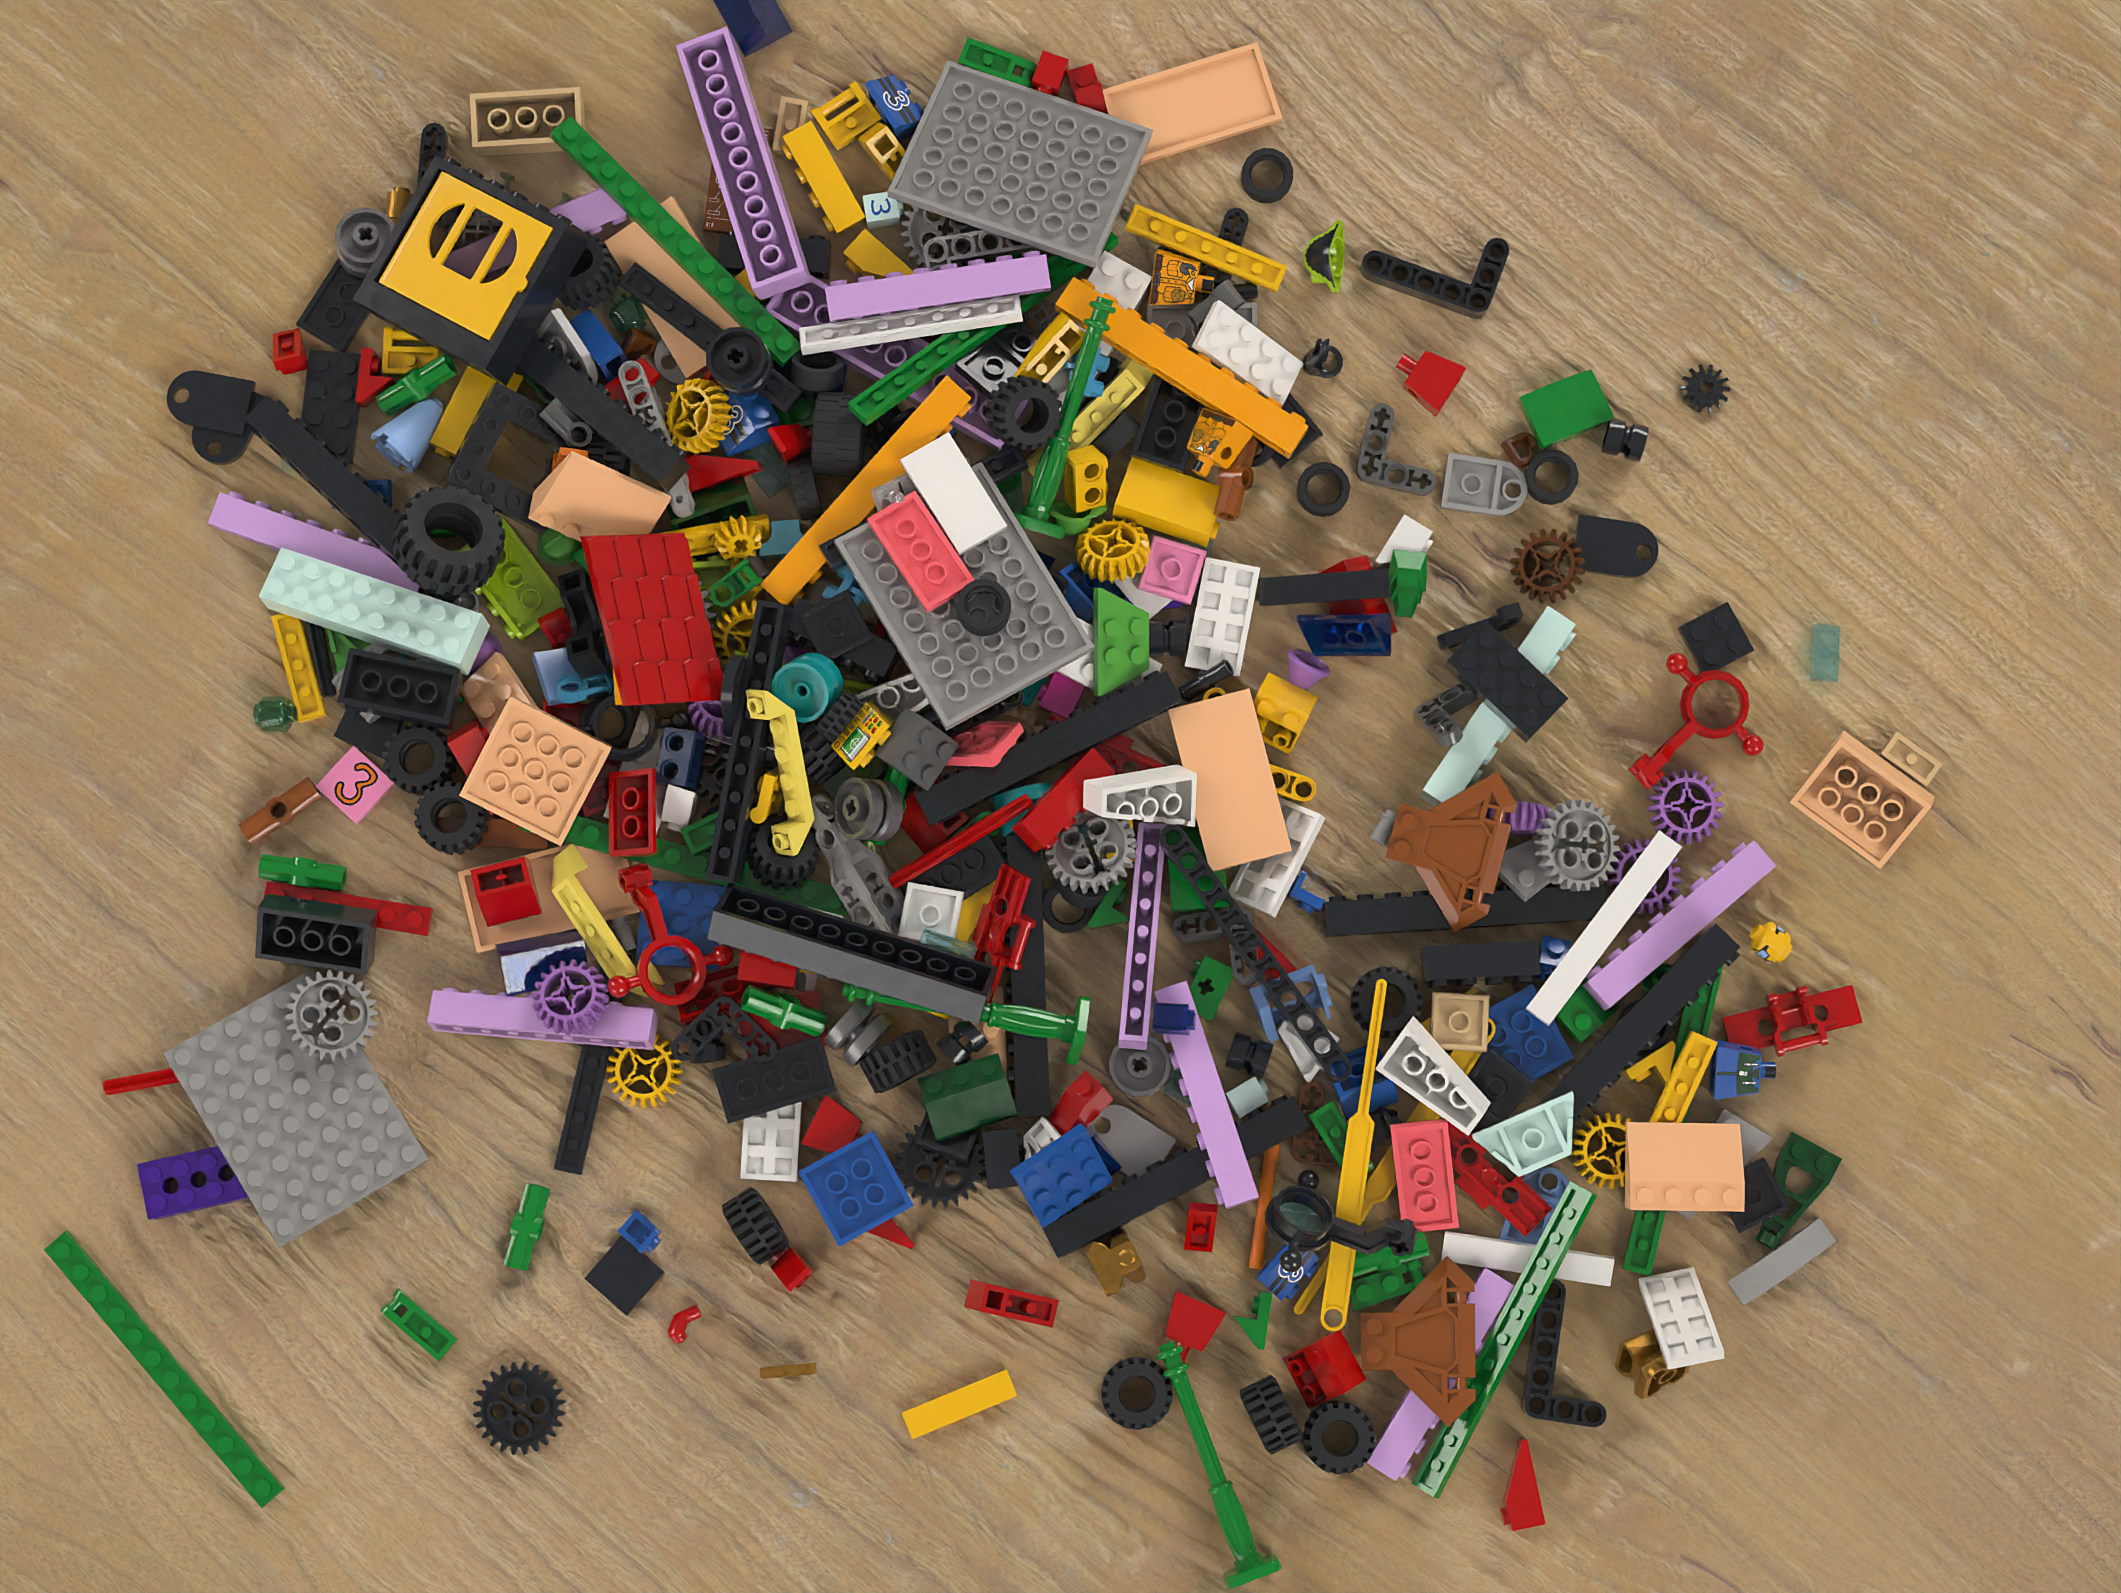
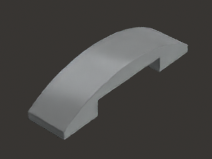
(1781, 1262)

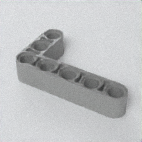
(976, 252)

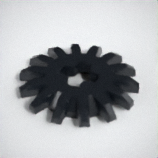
(1702, 399)

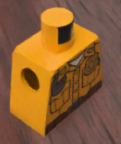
(1177, 280)
(1216, 441)

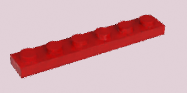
(390, 915)

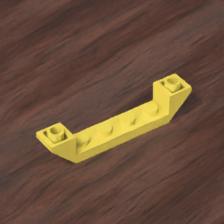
(1103, 409)
(790, 834)
(590, 922)

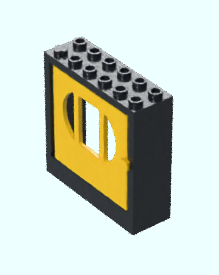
(500, 311)

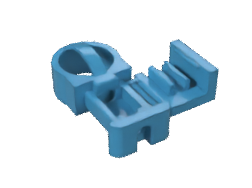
(587, 686)

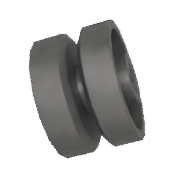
(361, 238)
(868, 809)
(862, 1034)
(1145, 1081)

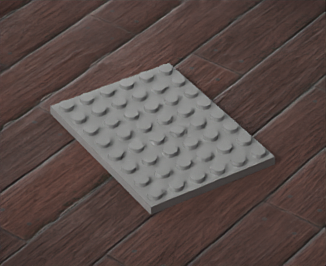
(1020, 163)
(951, 665)
(293, 1127)

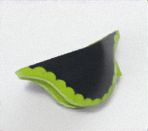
(1326, 257)

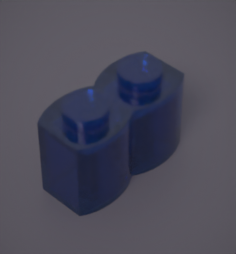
(1173, 1018)

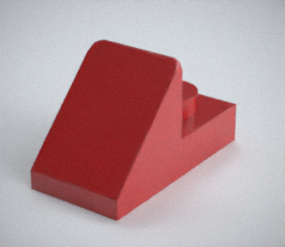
(1086, 88)
(289, 352)
(369, 384)
(556, 627)
(1200, 1226)

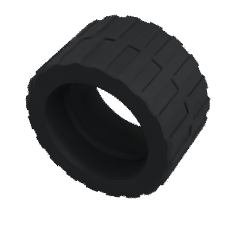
(836, 436)

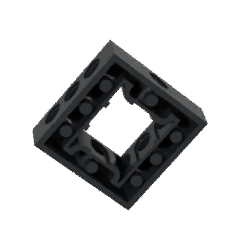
(478, 443)

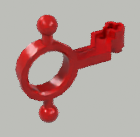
(1647, 768)
(637, 880)

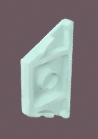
(1532, 1136)

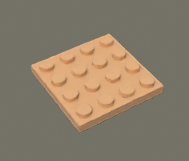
(535, 770)

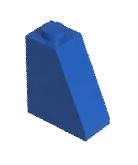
(600, 344)

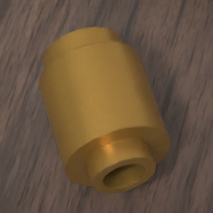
(396, 202)

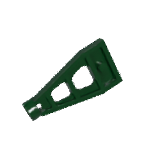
(1809, 1158)

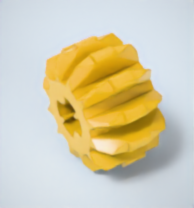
(737, 539)

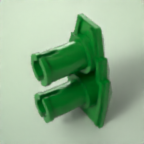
(1407, 580)

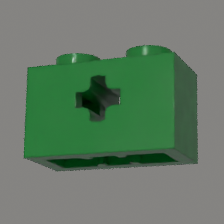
(1219, 976)

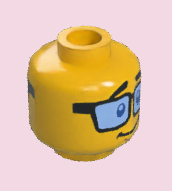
(1770, 942)

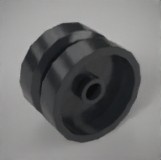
(738, 345)

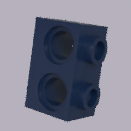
(687, 759)

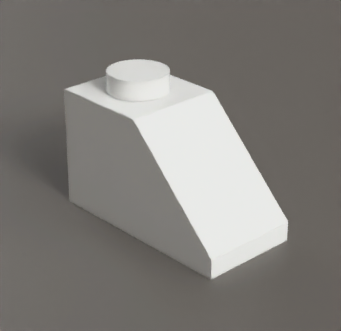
(1407, 536)
(679, 808)

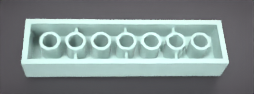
(374, 611)
(1484, 729)

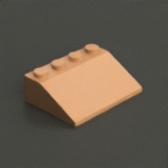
(595, 501)
(1862, 799)
(1684, 1167)

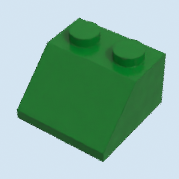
(1582, 1014)

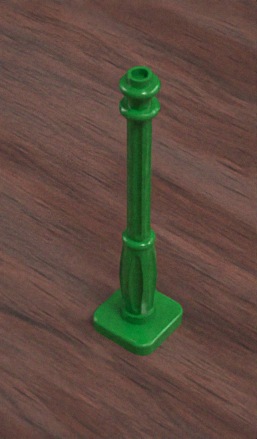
(1054, 456)
(1011, 1018)
(1230, 1514)

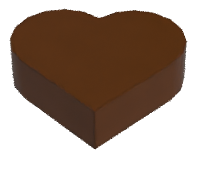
(638, 344)
(1520, 449)

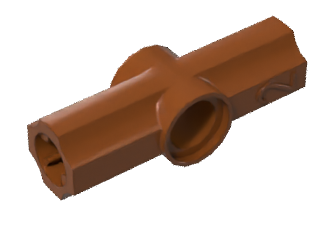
(1234, 483)
(265, 821)

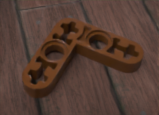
(1311, 1137)

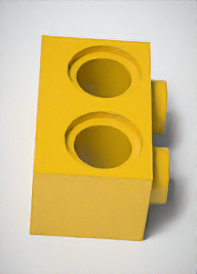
(1085, 479)

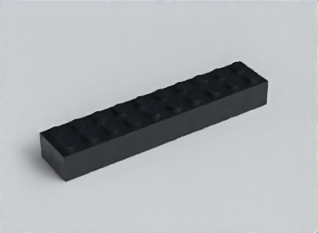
(852, 953)

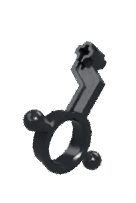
(677, 720)
(1387, 1232)

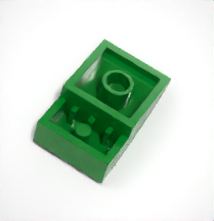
(1565, 409)
(1181, 895)

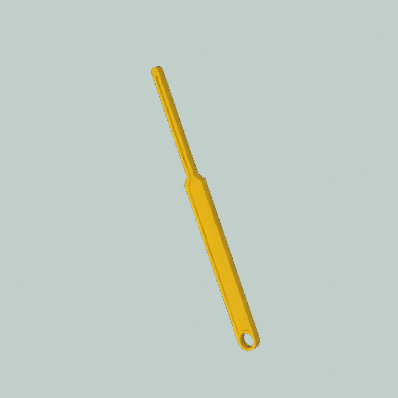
(1353, 1174)
(1384, 1177)

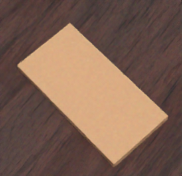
(1198, 101)
(635, 245)
(1235, 785)
(597, 880)

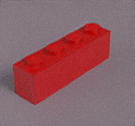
(1060, 802)

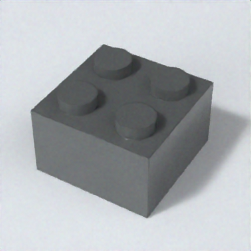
(917, 749)

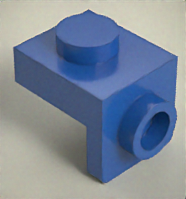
(1305, 899)
(1551, 954)
(641, 1232)

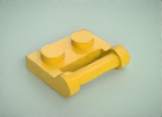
(851, 122)
(399, 359)
(770, 796)

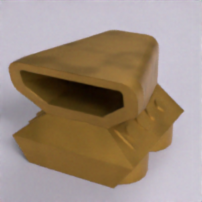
(1115, 1262)
(1644, 1360)

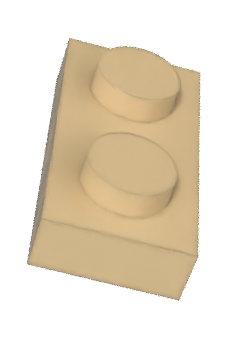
(790, 116)
(1910, 759)

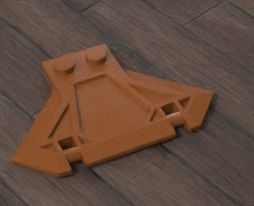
(1457, 846)
(1428, 1341)

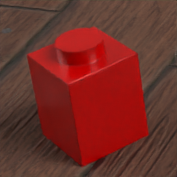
(1050, 73)

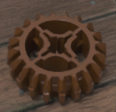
(1557, 557)

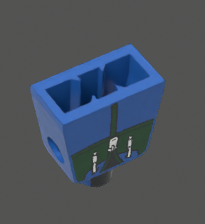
(1737, 1070)

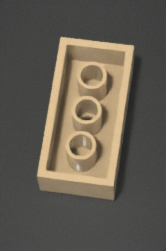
(501, 117)

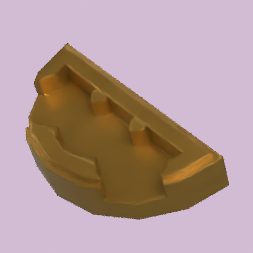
(787, 1370)

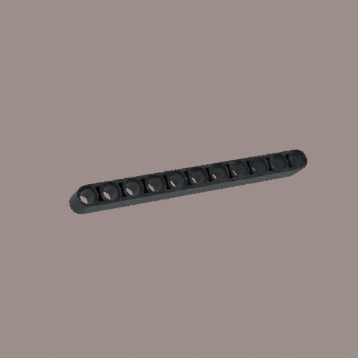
(1253, 939)

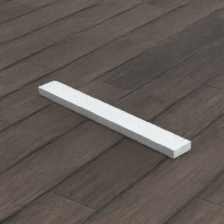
(910, 324)
(1603, 928)

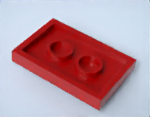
(782, 1036)

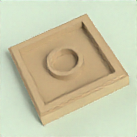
(1460, 1021)

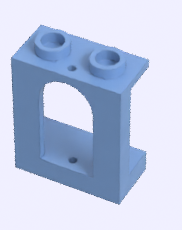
(1316, 998)

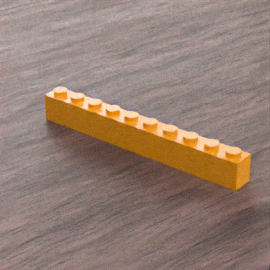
(1186, 370)
(856, 501)

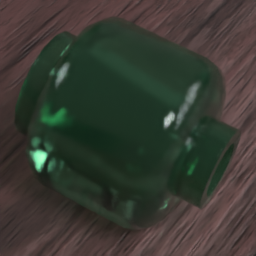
(627, 313)
(275, 714)

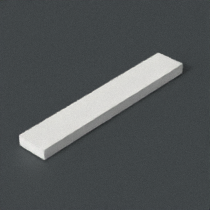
(1514, 1256)

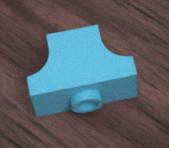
(783, 538)

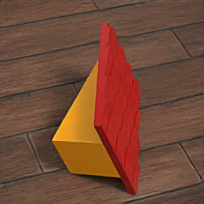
(653, 619)

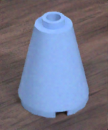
(409, 434)

